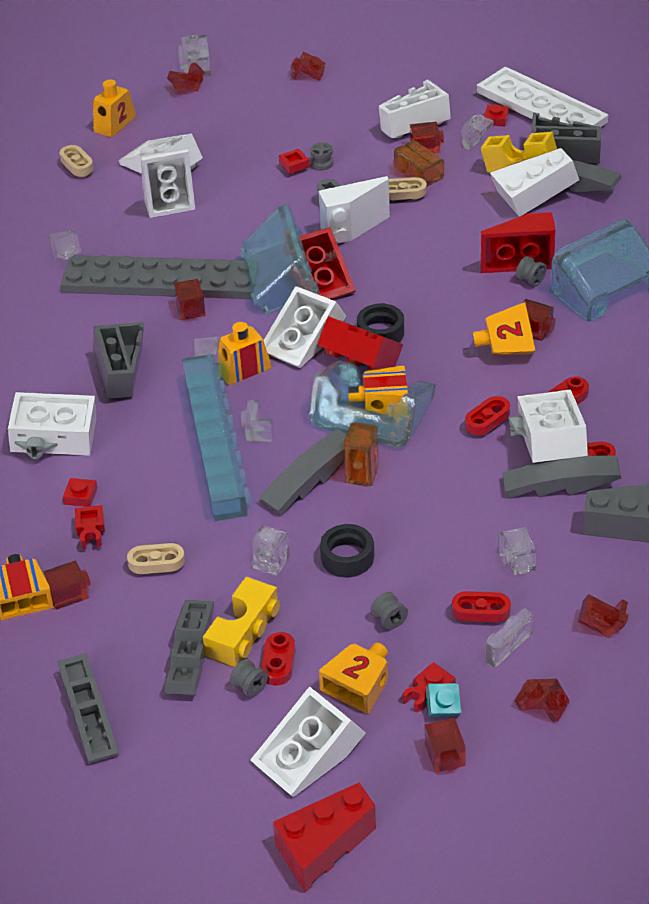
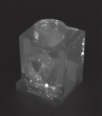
(64, 244)
(270, 550)
(517, 550)

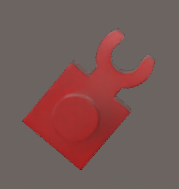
(89, 524)
(431, 675)

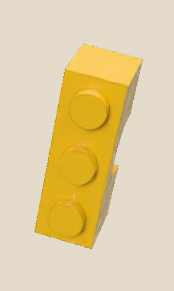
(500, 153)
(232, 639)

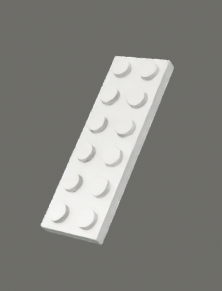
(531, 96)

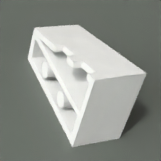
(419, 106)
(535, 180)

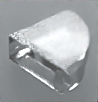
(206, 346)

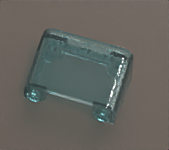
(277, 260)
(599, 267)
(332, 409)

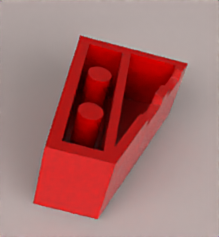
(358, 345)
(323, 832)

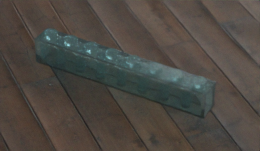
(215, 437)

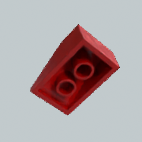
(513, 240)
(327, 264)

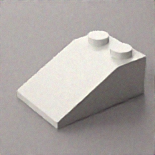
(162, 146)
(167, 183)
(354, 208)
(299, 327)
(307, 743)

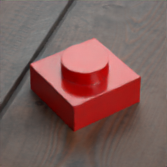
(498, 114)
(294, 161)
(80, 492)

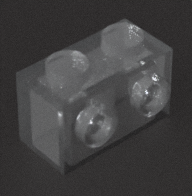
(194, 49)

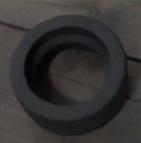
(383, 313)
(352, 565)

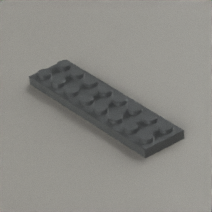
(155, 276)

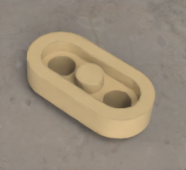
(76, 160)
(406, 188)
(156, 558)

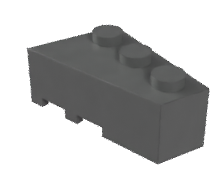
(578, 140)
(117, 356)
(618, 513)

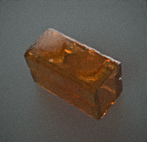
(418, 162)
(361, 454)

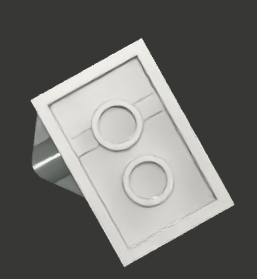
(52, 424)
(550, 426)

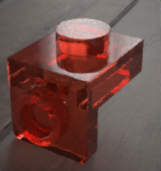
(309, 65)
(187, 81)
(602, 616)
(545, 695)

